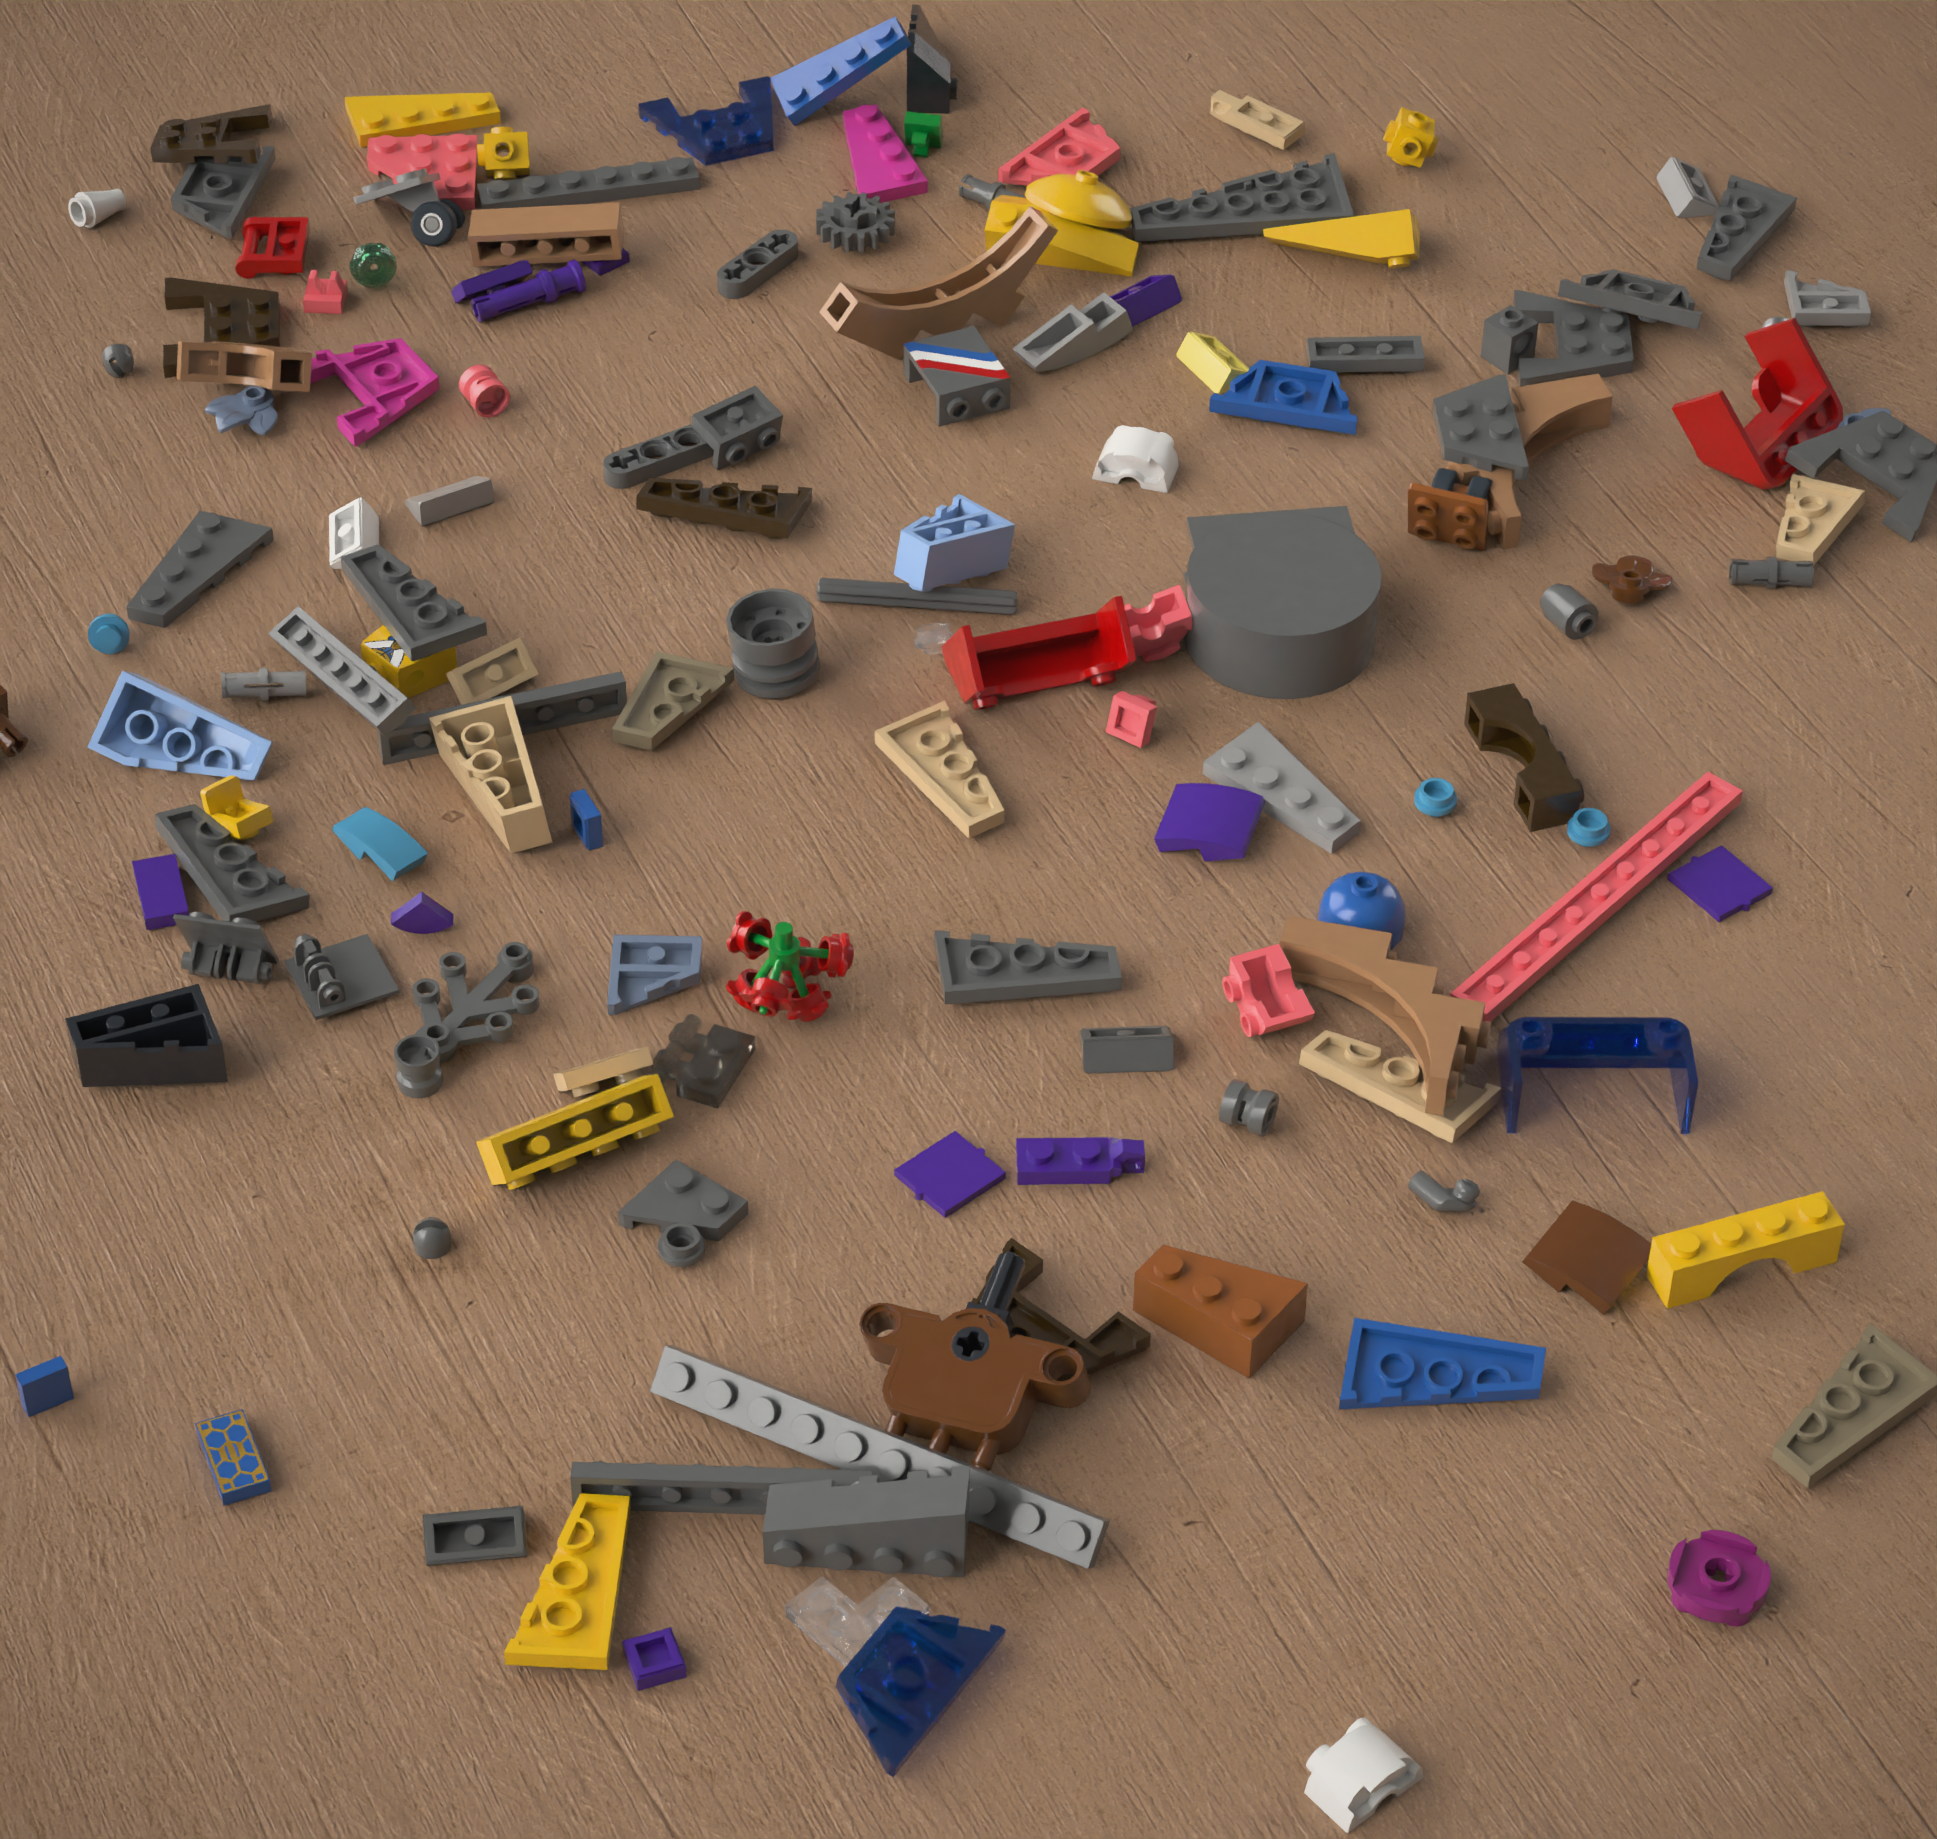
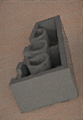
(871, 1524)

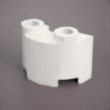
(1138, 455)
(1358, 1774)

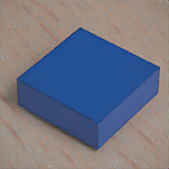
(586, 819)
(44, 1386)

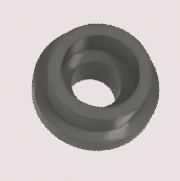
(681, 1245)

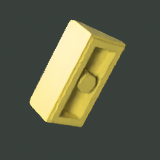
(1210, 361)

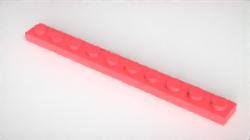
(1599, 895)

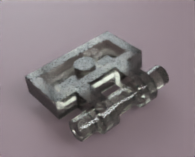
(715, 1062)

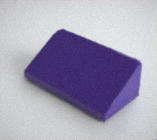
(1149, 297)

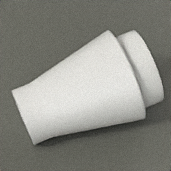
(95, 206)

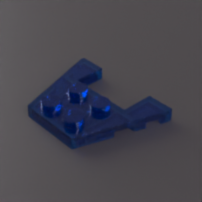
(723, 132)

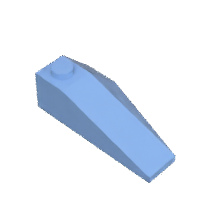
(169, 732)

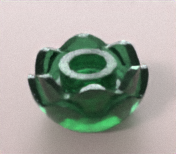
(373, 254)

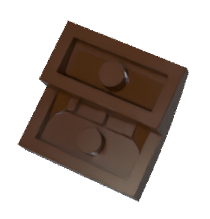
(1589, 1255)

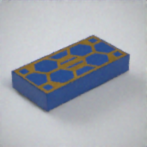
(233, 1457)

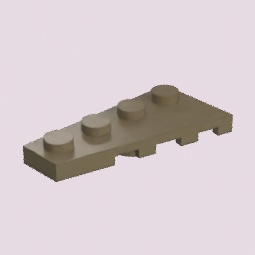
(1860, 1402)

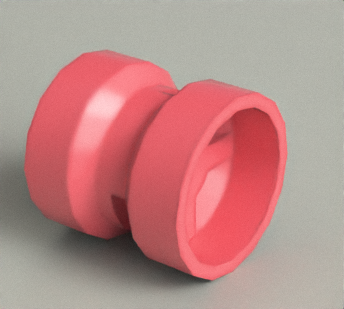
(484, 391)

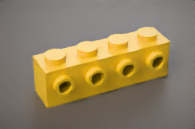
(575, 1129)

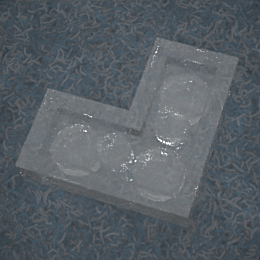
(840, 1623)

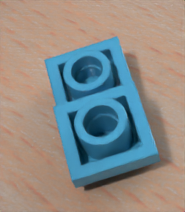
(382, 840)

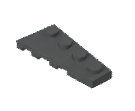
(1004, 971)

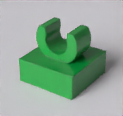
(923, 132)

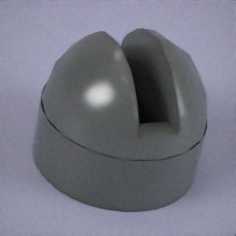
(123, 356)
(431, 1238)

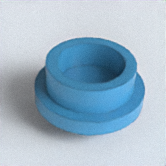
(108, 633)
(1435, 797)
(1589, 827)

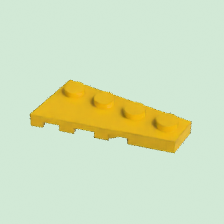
(578, 1591)

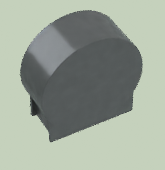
(1281, 601)

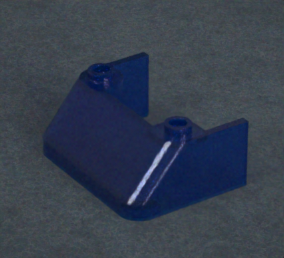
(1597, 1044)

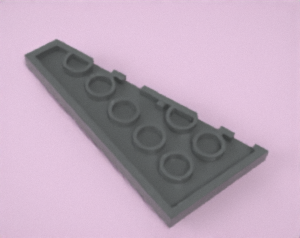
(1249, 205)

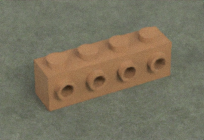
(546, 234)

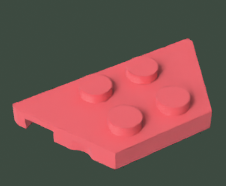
(1063, 150)

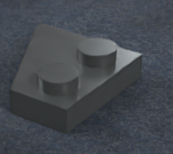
(685, 1197)

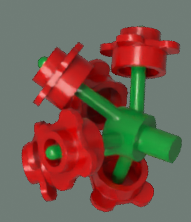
(794, 960)

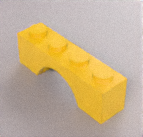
(1696, 1259)

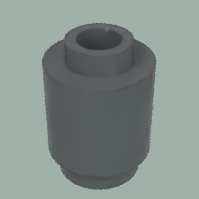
(1569, 611)

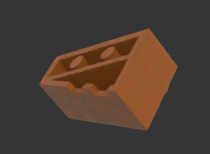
(1220, 1305)

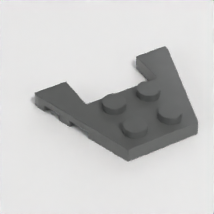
(1585, 340)
(1884, 454)

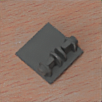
(217, 940)
(339, 974)

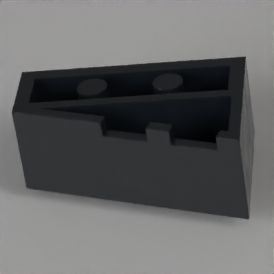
(148, 1042)

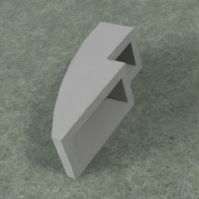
(1075, 335)

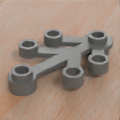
(514, 965)

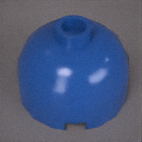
(1366, 903)

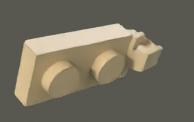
(1257, 119)

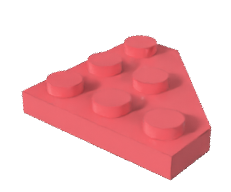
(451, 156)

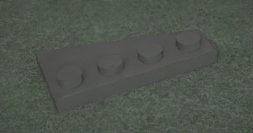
(1742, 225)
(194, 564)
(409, 606)
(225, 870)

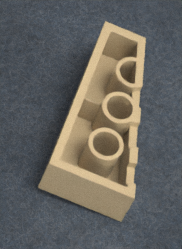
(494, 768)

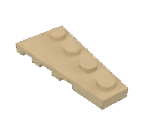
(938, 762)

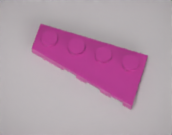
(879, 157)

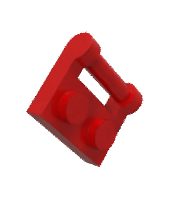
(284, 248)

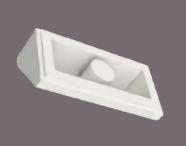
(352, 530)

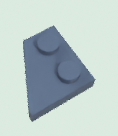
(651, 968)

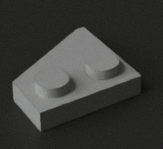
(1826, 303)

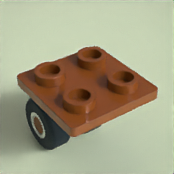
(1450, 510)

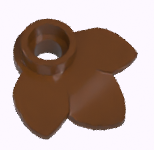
(1631, 578)

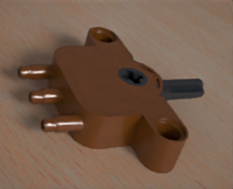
(966, 1376)

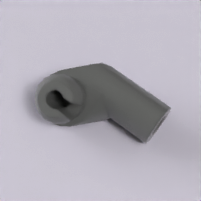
(1445, 1199)

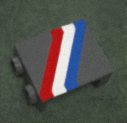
(959, 373)

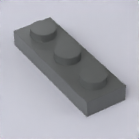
(1366, 354)

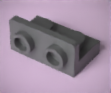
(739, 426)

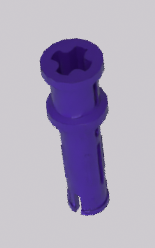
(545, 287)

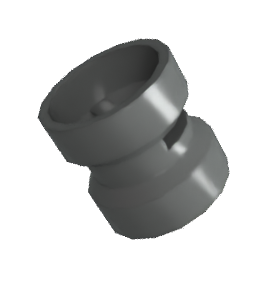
(418, 1066)
(1249, 1107)

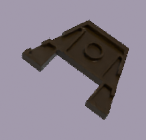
(209, 136)
(229, 314)
(1107, 1345)

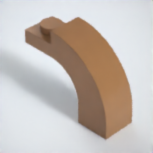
(244, 364)

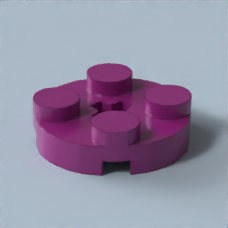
(1713, 1600)

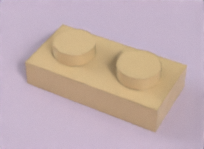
(492, 673)
(622, 1066)

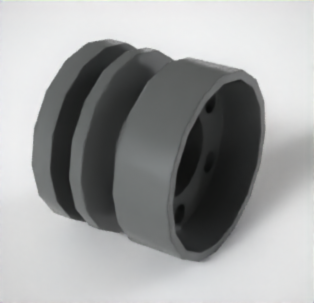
(773, 643)

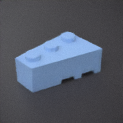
(953, 545)

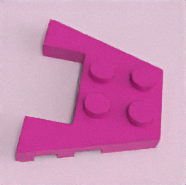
(383, 377)

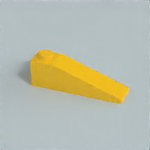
(1375, 238)
(1073, 246)

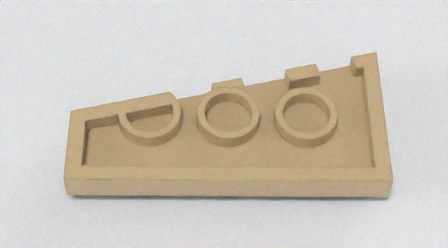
(1395, 1084)

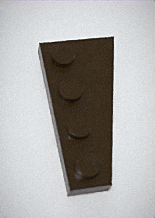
(726, 505)

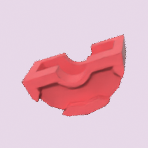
(1160, 624)
(1265, 991)

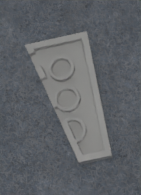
(1290, 791)

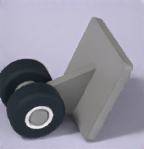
(433, 218)

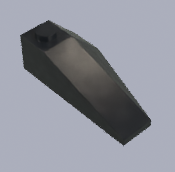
(927, 69)

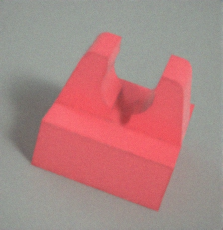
(325, 295)
(1132, 718)

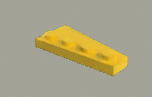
(419, 114)

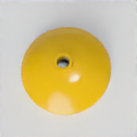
(1080, 199)

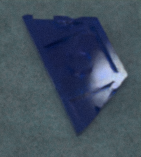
(910, 1678)

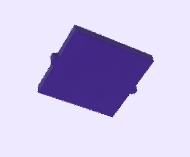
(1720, 883)
(950, 1174)

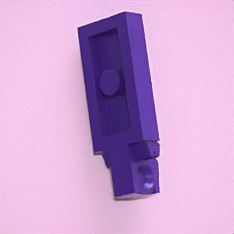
(1077, 1160)

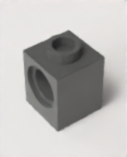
(1507, 338)

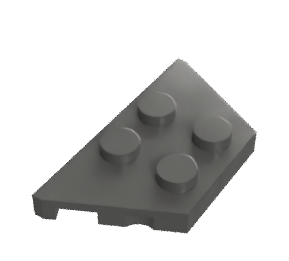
(220, 192)
(1635, 294)
(1481, 427)

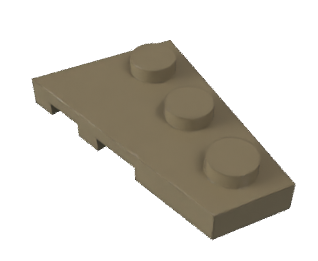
(667, 697)

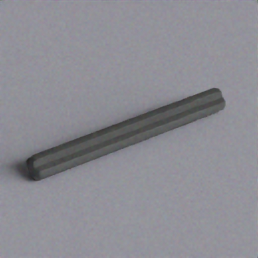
(902, 595)

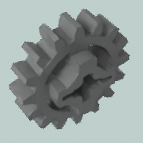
(855, 222)

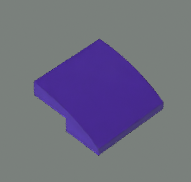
(1210, 819)

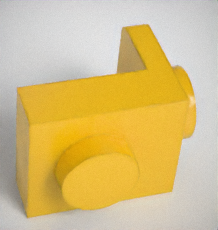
(228, 806)

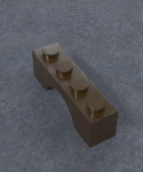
(1506, 724)

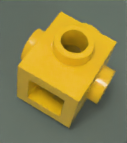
(1410, 138)
(504, 140)

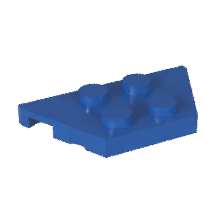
(1288, 396)

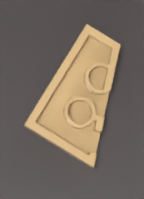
(1815, 517)

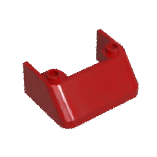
(1793, 403)
(1040, 656)

